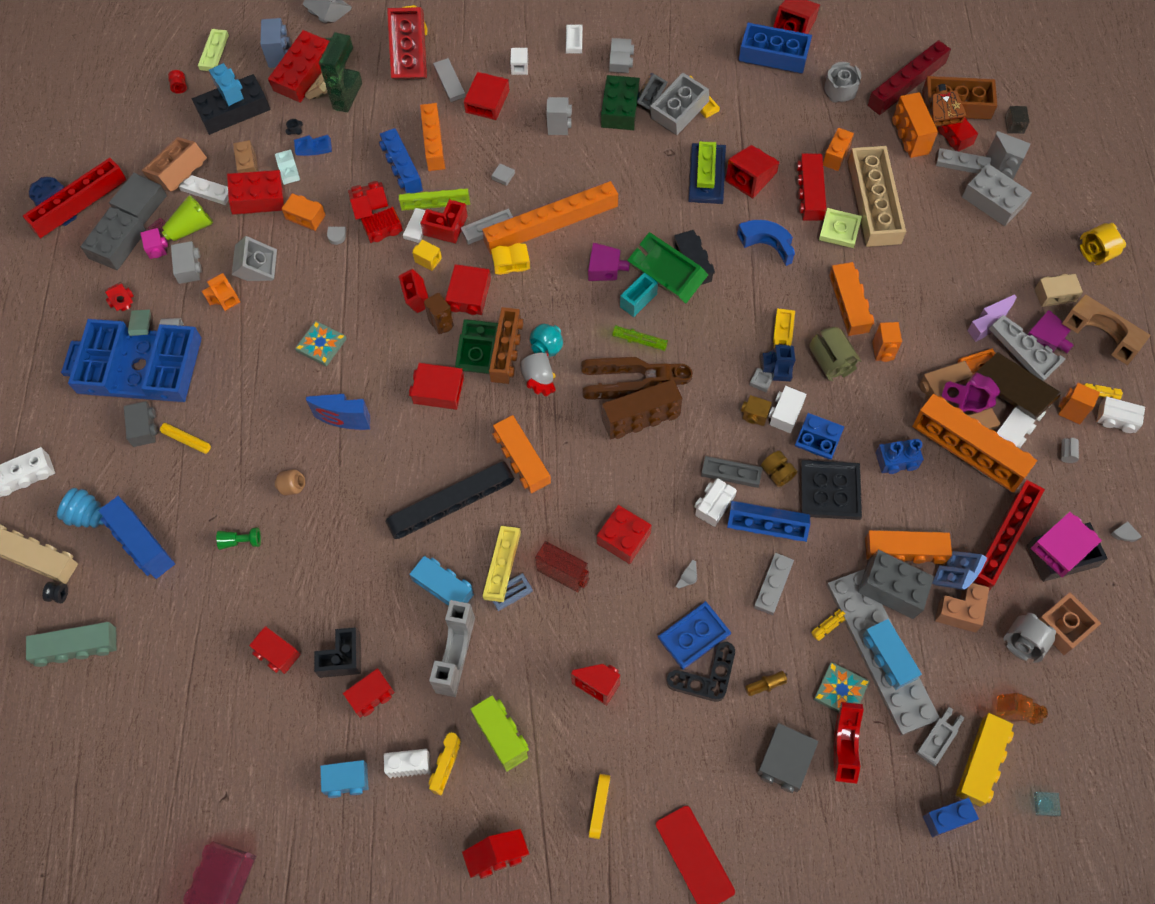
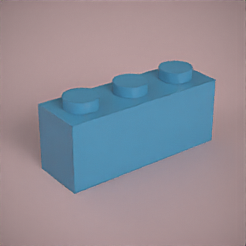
(441, 582)
(891, 654)

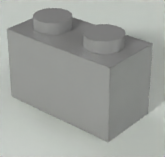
(185, 262)

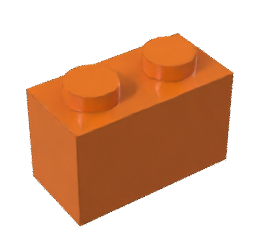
(838, 149)
(303, 211)
(887, 341)
(1078, 403)

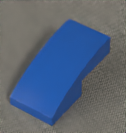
(307, 146)

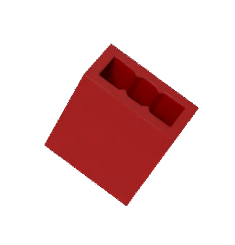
(486, 95)
(468, 289)
(437, 386)

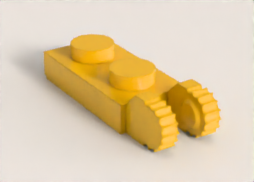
(783, 327)
(445, 763)

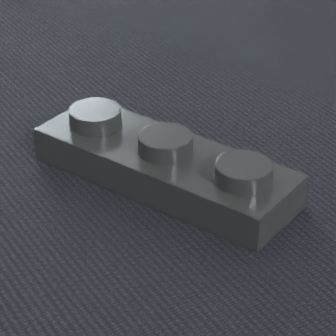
(732, 471)

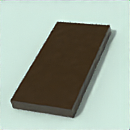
(1019, 386)

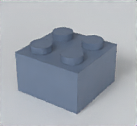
(274, 40)

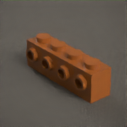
(505, 345)

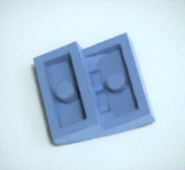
(960, 570)

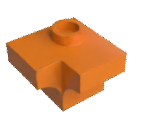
(220, 293)

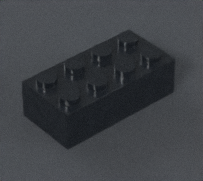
(218, 115)

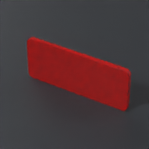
(695, 857)

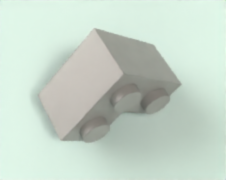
(558, 115)

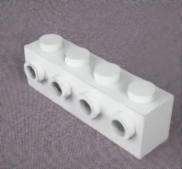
(24, 471)

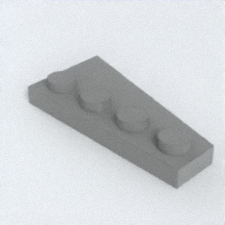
(1033, 355)

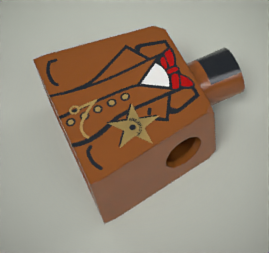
(946, 107)

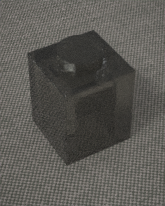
(1017, 119)

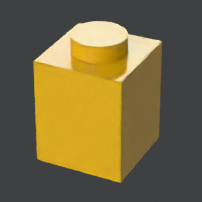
(427, 255)

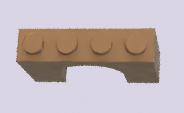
(1127, 335)
(958, 373)

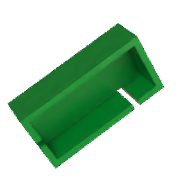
(668, 267)

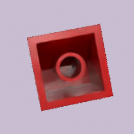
(797, 15)
(751, 170)

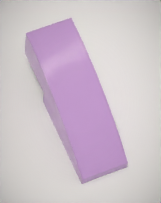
(980, 327)

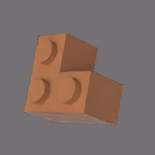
(965, 612)

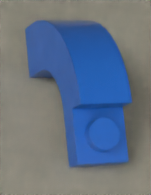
(768, 233)

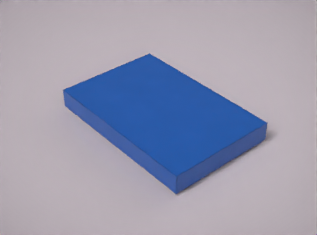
(694, 635)

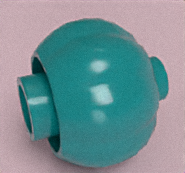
(546, 338)

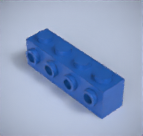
(401, 162)
(769, 521)

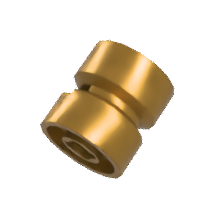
(777, 462)

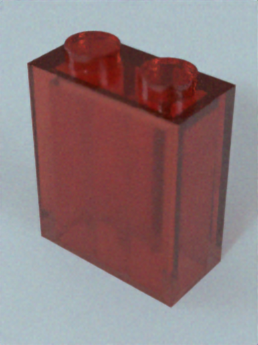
(562, 567)

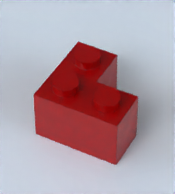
(367, 198)
(445, 225)
(495, 853)

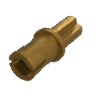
(767, 683)

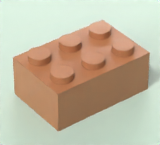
(174, 163)

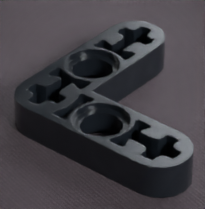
(707, 684)

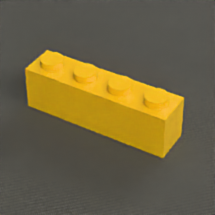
(985, 760)

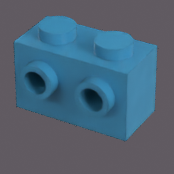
(226, 84)

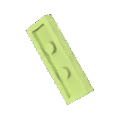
(213, 49)

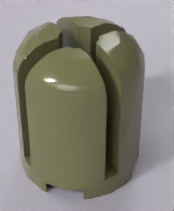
(834, 353)

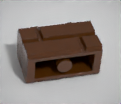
(439, 313)

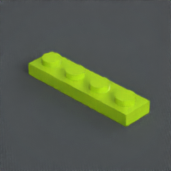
(433, 199)

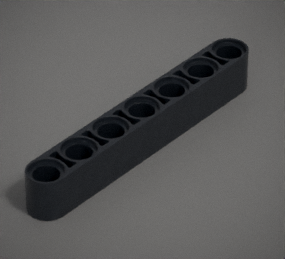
(449, 500)

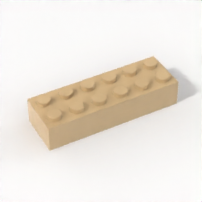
(876, 196)

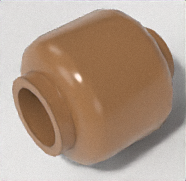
(289, 482)

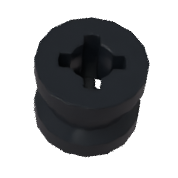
(55, 592)

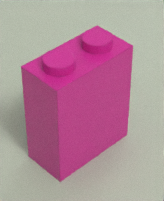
(1066, 544)

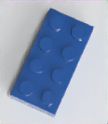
(775, 47)
(135, 538)

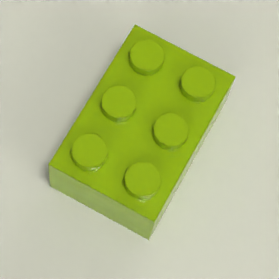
(500, 732)

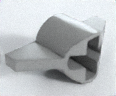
(689, 576)

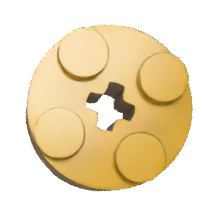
(1102, 243)

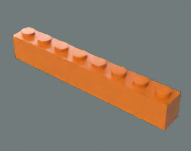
(551, 217)

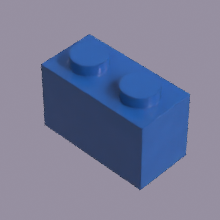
(950, 817)

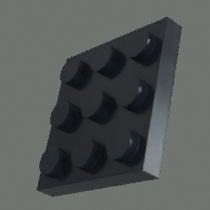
(831, 489)

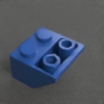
(819, 436)

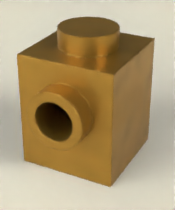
(756, 410)

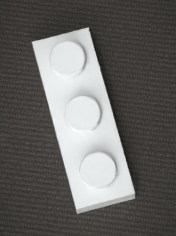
(205, 189)

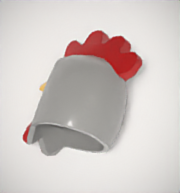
(538, 373)

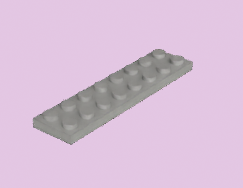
(908, 705)

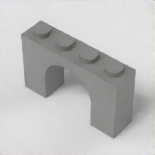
(447, 674)

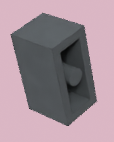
(140, 424)

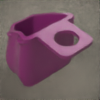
(976, 396)

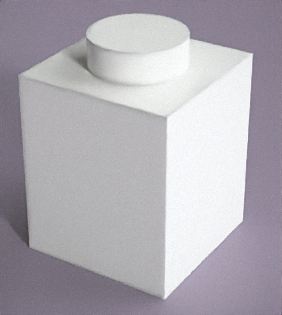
(519, 61)

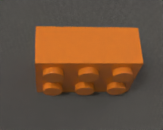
(914, 125)

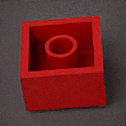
(624, 534)

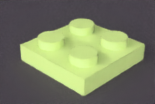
(840, 228)

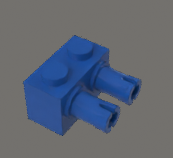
(900, 456)

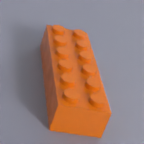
(974, 443)

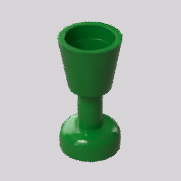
(229, 539)

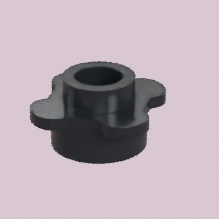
(293, 127)

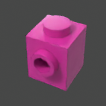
(154, 243)

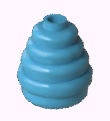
(80, 509)

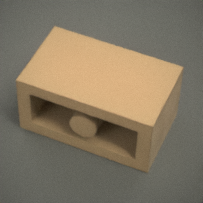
(1058, 290)

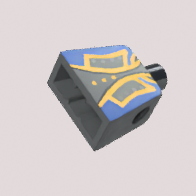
(651, 90)

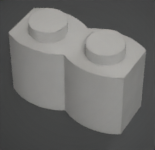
(620, 55)

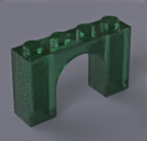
(340, 82)

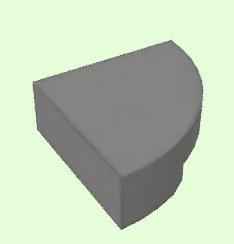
(1126, 533)

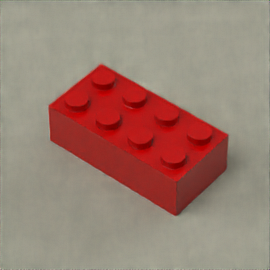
(407, 43)
(299, 66)

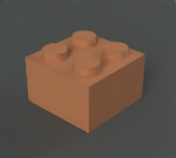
(1071, 622)

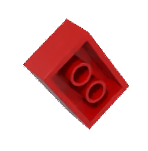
(255, 192)

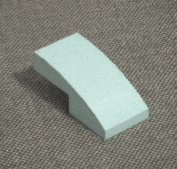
(287, 167)

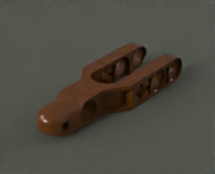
(653, 374)

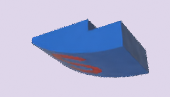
(339, 411)

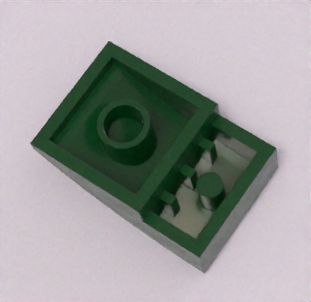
(476, 346)

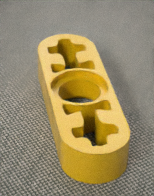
(599, 806)

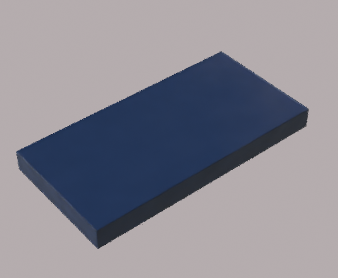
(707, 195)

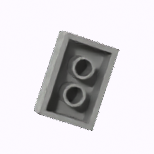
(679, 103)
(996, 195)

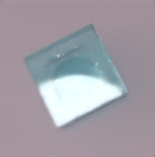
(1047, 804)

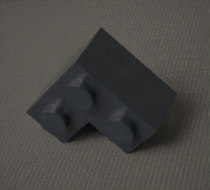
(343, 659)

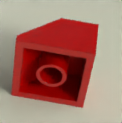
(597, 681)

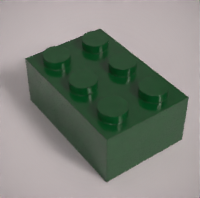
(620, 102)

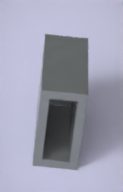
(138, 197)
(787, 758)

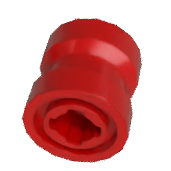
(177, 81)

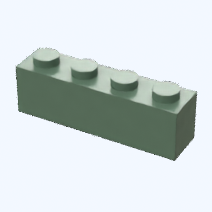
(70, 644)

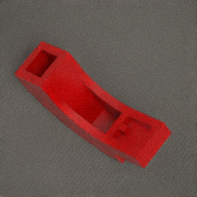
(846, 742)

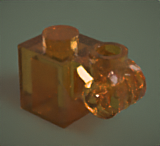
(1020, 708)

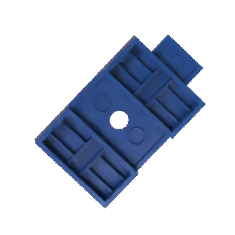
(106, 355)

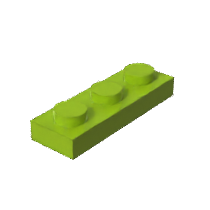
(706, 164)

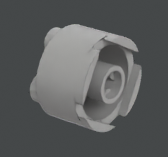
(842, 82)
(1030, 638)

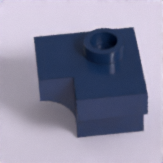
(779, 362)

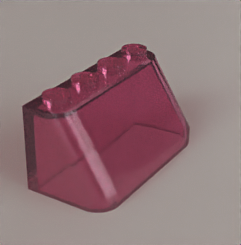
(220, 875)

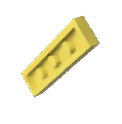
(501, 564)

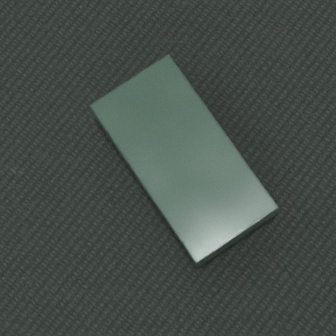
(139, 322)

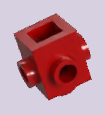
(119, 290)

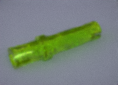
(619, 332)

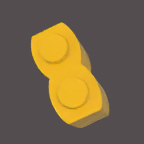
(510, 259)

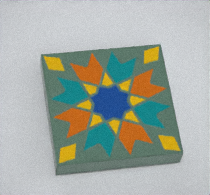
(320, 343)
(840, 686)

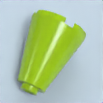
(186, 220)

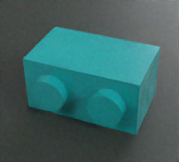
(638, 294)

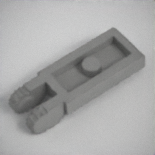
(939, 738)

